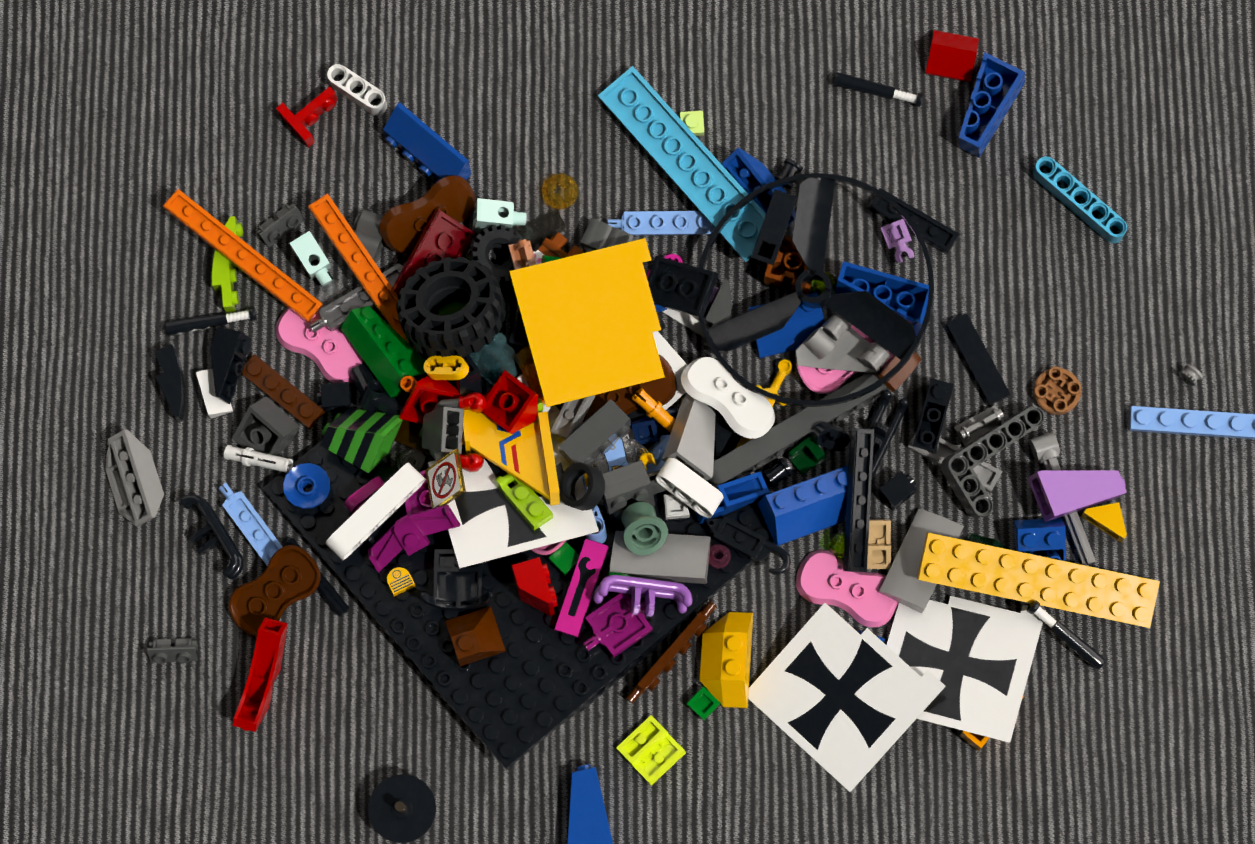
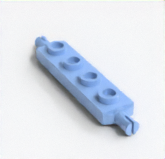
(663, 223)
(250, 523)

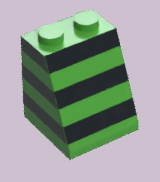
(361, 436)

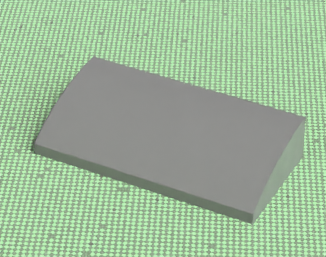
(677, 560)
(901, 580)

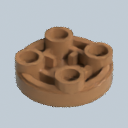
(1057, 391)

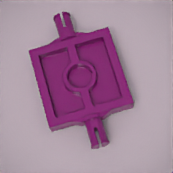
(616, 626)

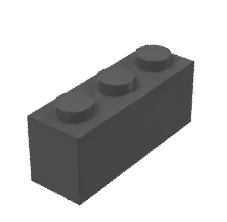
(596, 435)

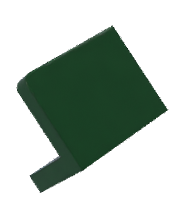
(806, 455)

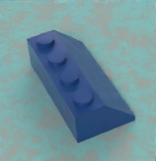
(424, 146)
(806, 506)

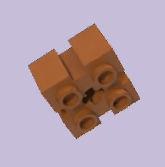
(782, 272)

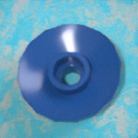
(305, 475)

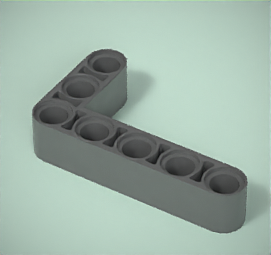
(984, 452)

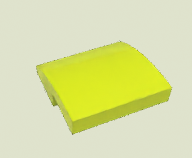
(651, 750)

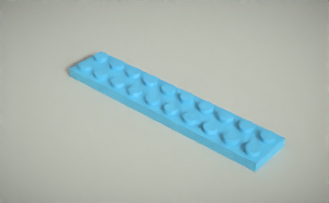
(684, 158)

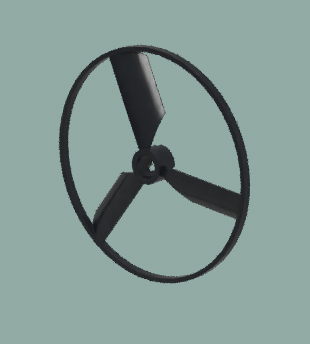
(857, 308)

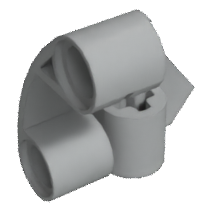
(840, 348)

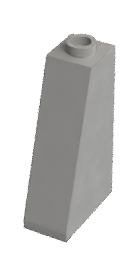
(693, 437)

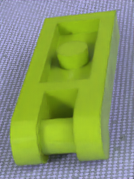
(524, 501)

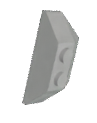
(133, 478)

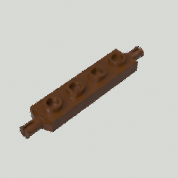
(666, 661)

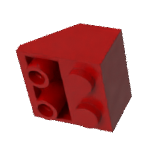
(532, 585)

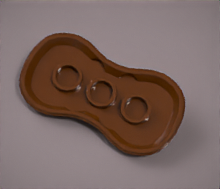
(406, 222)
(659, 390)
(287, 579)

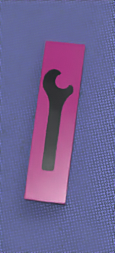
(581, 588)

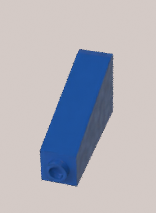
(587, 810)

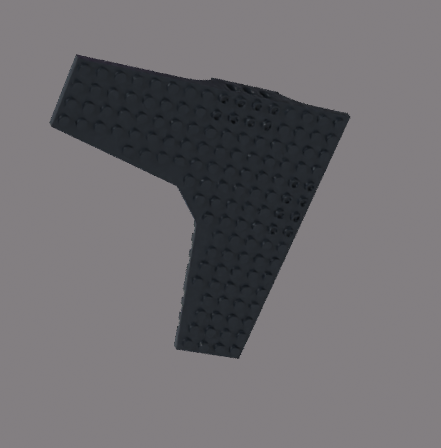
(544, 673)

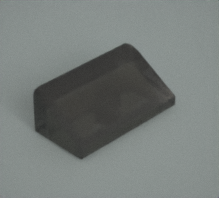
(542, 227)

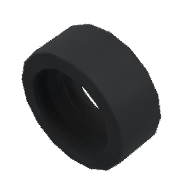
(594, 492)

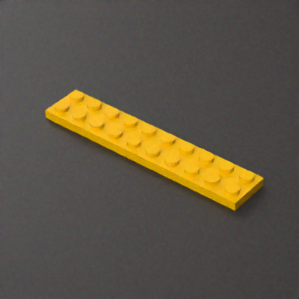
(1038, 578)

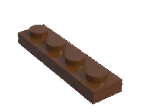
(282, 392)

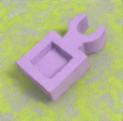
(896, 237)

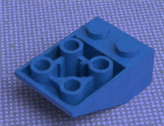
(1041, 537)

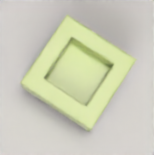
(694, 121)

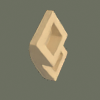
(879, 544)

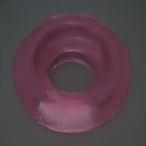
(719, 563)

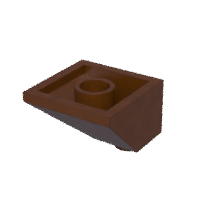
(475, 636)

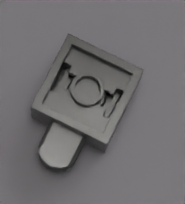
(629, 486)

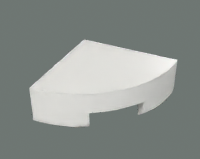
(675, 508)

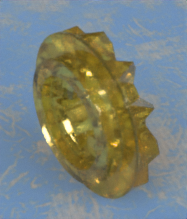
(555, 200)

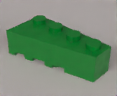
(383, 349)

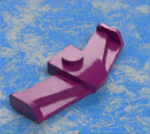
(410, 533)

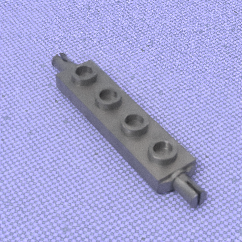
(336, 312)

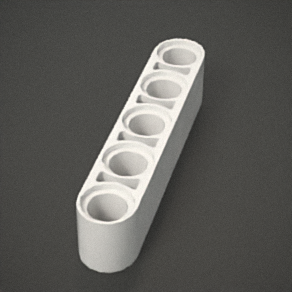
(375, 511)

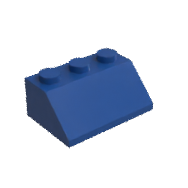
(793, 334)

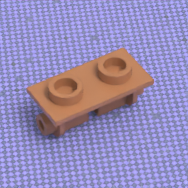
(522, 254)

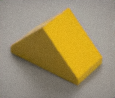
(1108, 519)

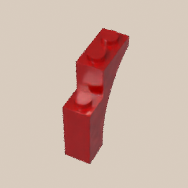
(262, 674)

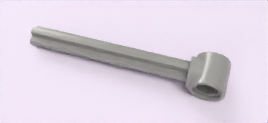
(1046, 451)

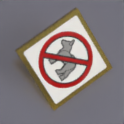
(445, 479)

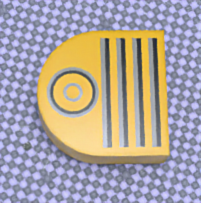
(399, 581)

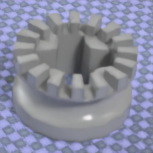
(1191, 374)

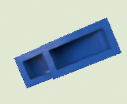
(738, 494)

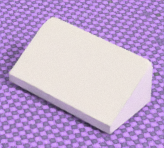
(214, 406)

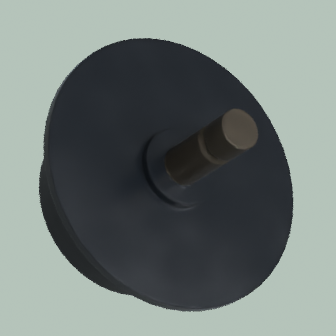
(402, 808)

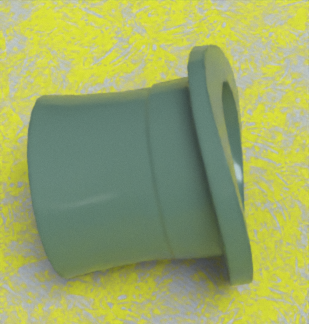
(643, 529)

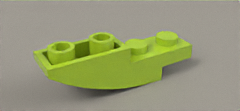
(224, 272)

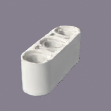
(351, 81)
(689, 487)

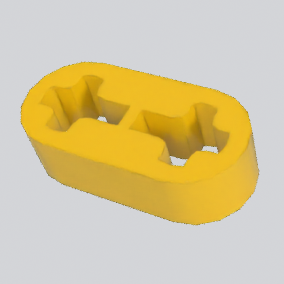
(446, 371)

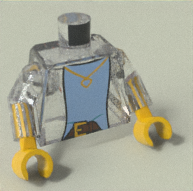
(623, 452)

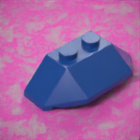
(752, 175)

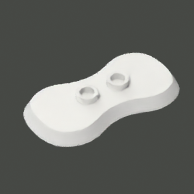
(742, 409)

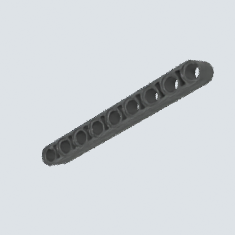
(792, 432)

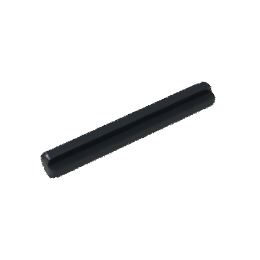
(327, 590)

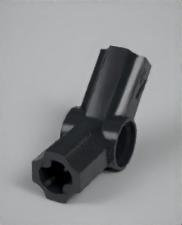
(372, 393)

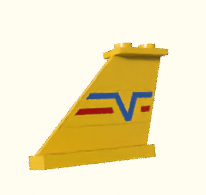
(523, 454)

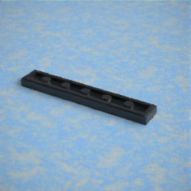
(858, 500)

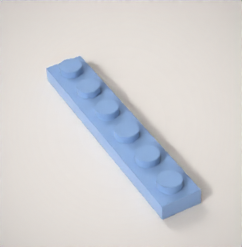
(1192, 422)

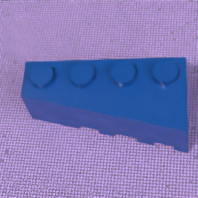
(992, 97)

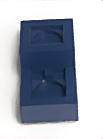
(649, 430)

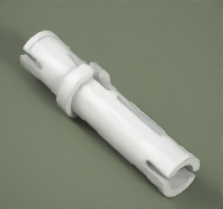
(234, 453)

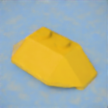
(728, 659)

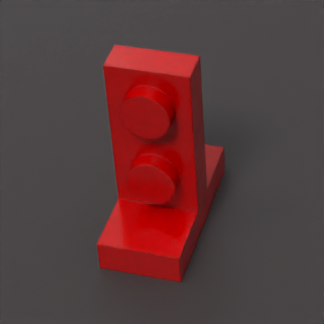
(308, 115)

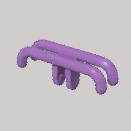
(646, 587)

